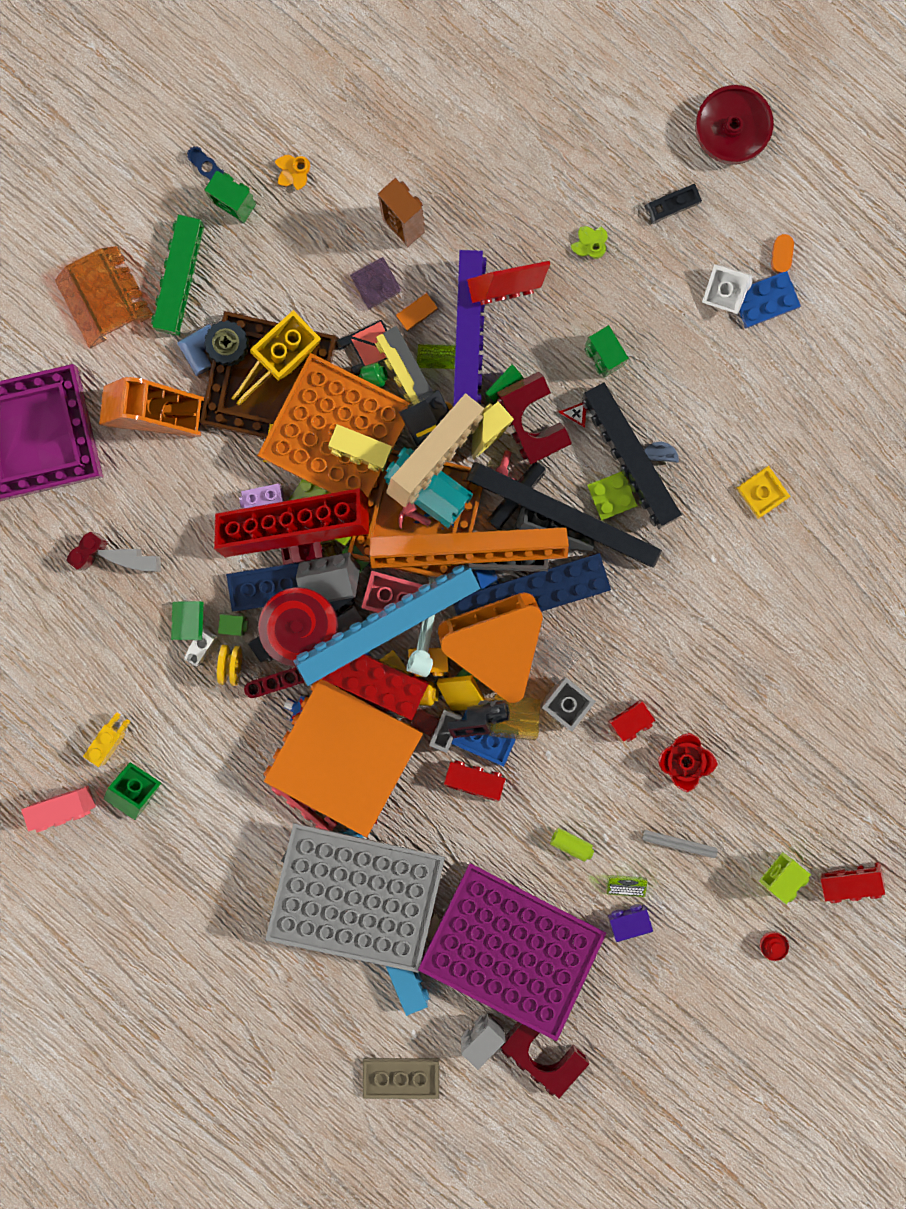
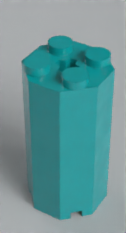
(443, 497)

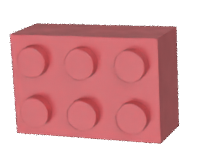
(386, 590)
(58, 809)

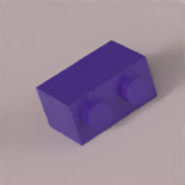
(630, 922)

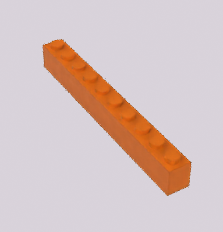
(469, 547)

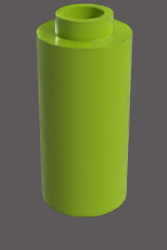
(572, 845)

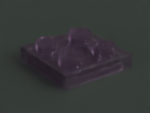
(375, 283)

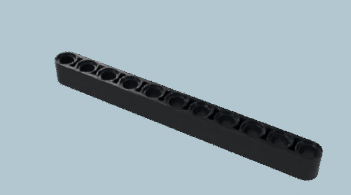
(563, 514)

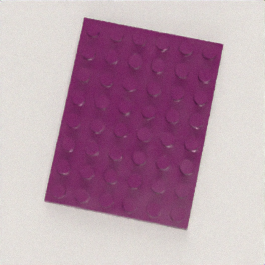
(512, 951)

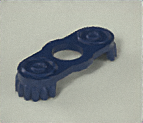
(198, 158)

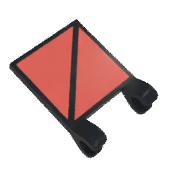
(364, 345)

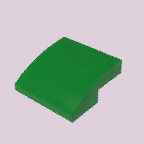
(187, 620)

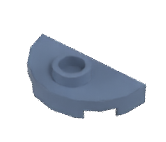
(662, 452)

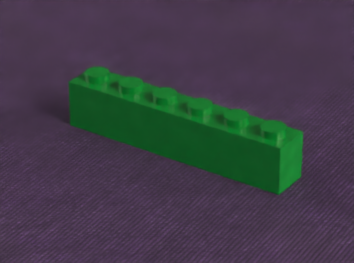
(178, 275)

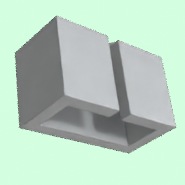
(442, 738)

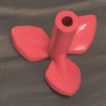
(504, 464)
(410, 511)

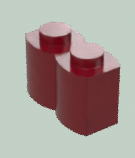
(85, 554)

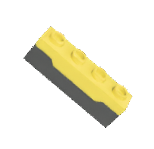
(402, 363)

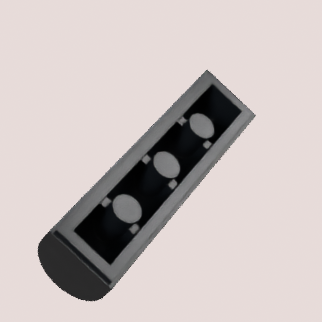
(506, 507)

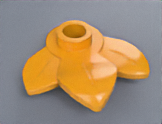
(290, 173)

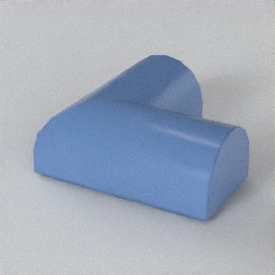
(193, 350)

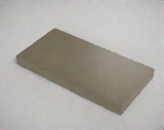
(400, 1078)

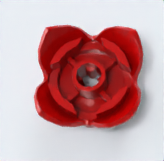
(701, 762)

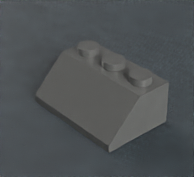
(330, 576)

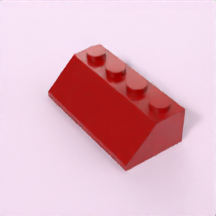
(507, 282)

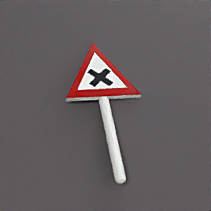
(576, 414)

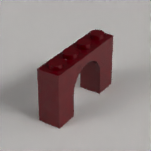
(515, 401)
(555, 1077)

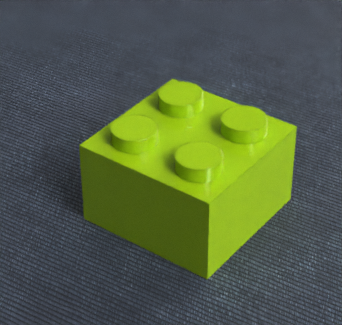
(785, 878)

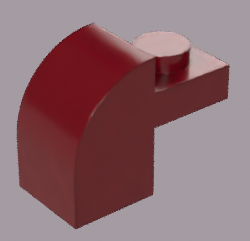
(301, 553)

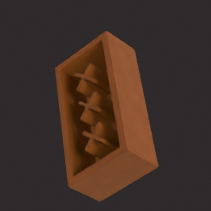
(402, 211)

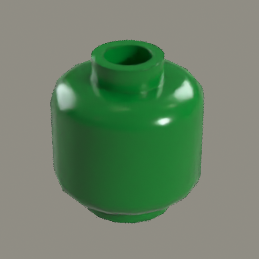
(374, 374)

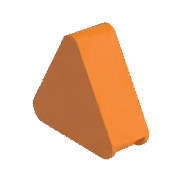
(150, 407)
(496, 643)

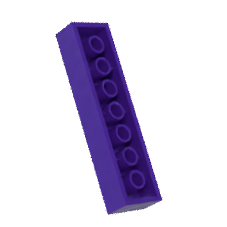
(468, 329)

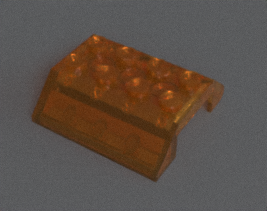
(101, 294)

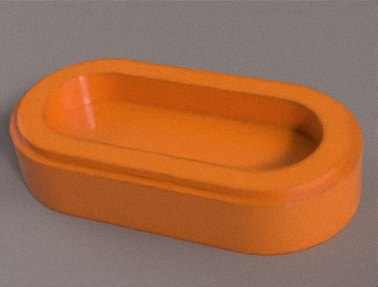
(782, 253)

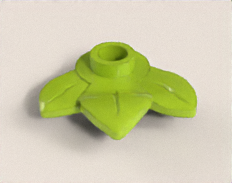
(588, 240)

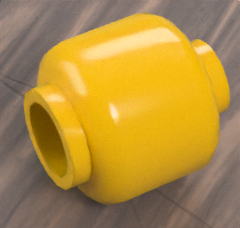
(431, 695)

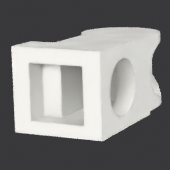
(199, 648)

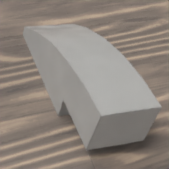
(132, 559)

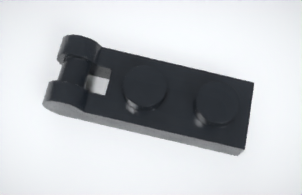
(673, 203)

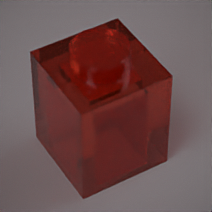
(425, 721)

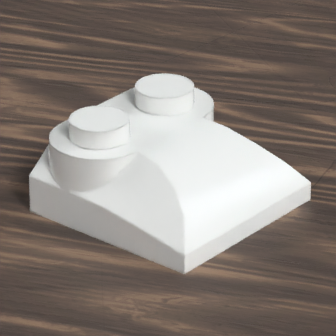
(727, 288)

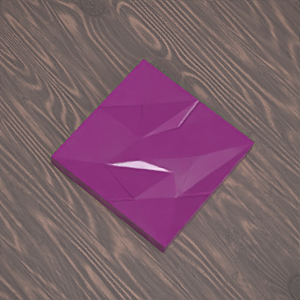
(45, 433)

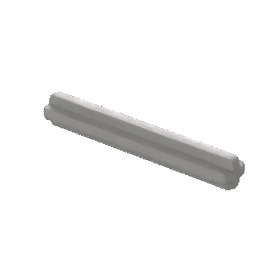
(680, 844)

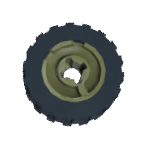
(235, 350)

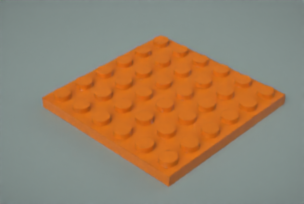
(305, 424)

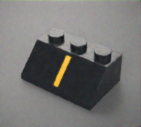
(424, 415)

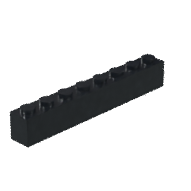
(631, 456)

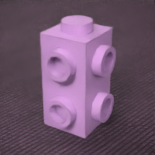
(262, 496)

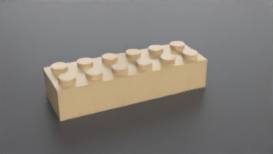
(435, 450)

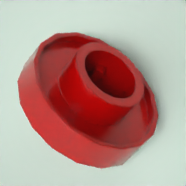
(774, 946)

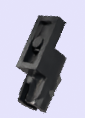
(480, 719)

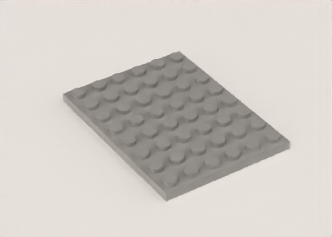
(355, 897)

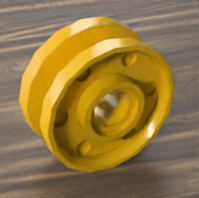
(229, 665)

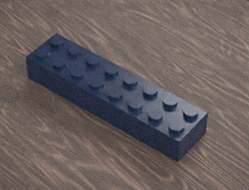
(549, 588)

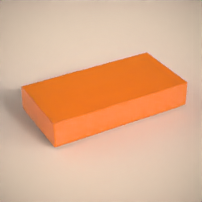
(416, 312)

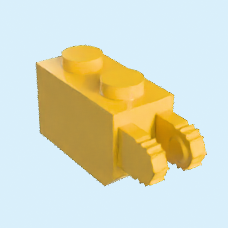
(106, 741)

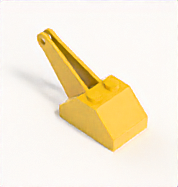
(280, 352)

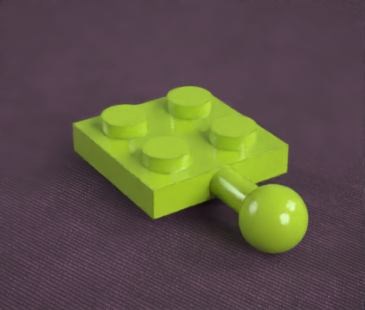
(612, 495)

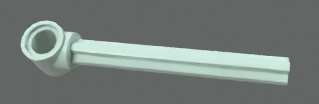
(420, 660)

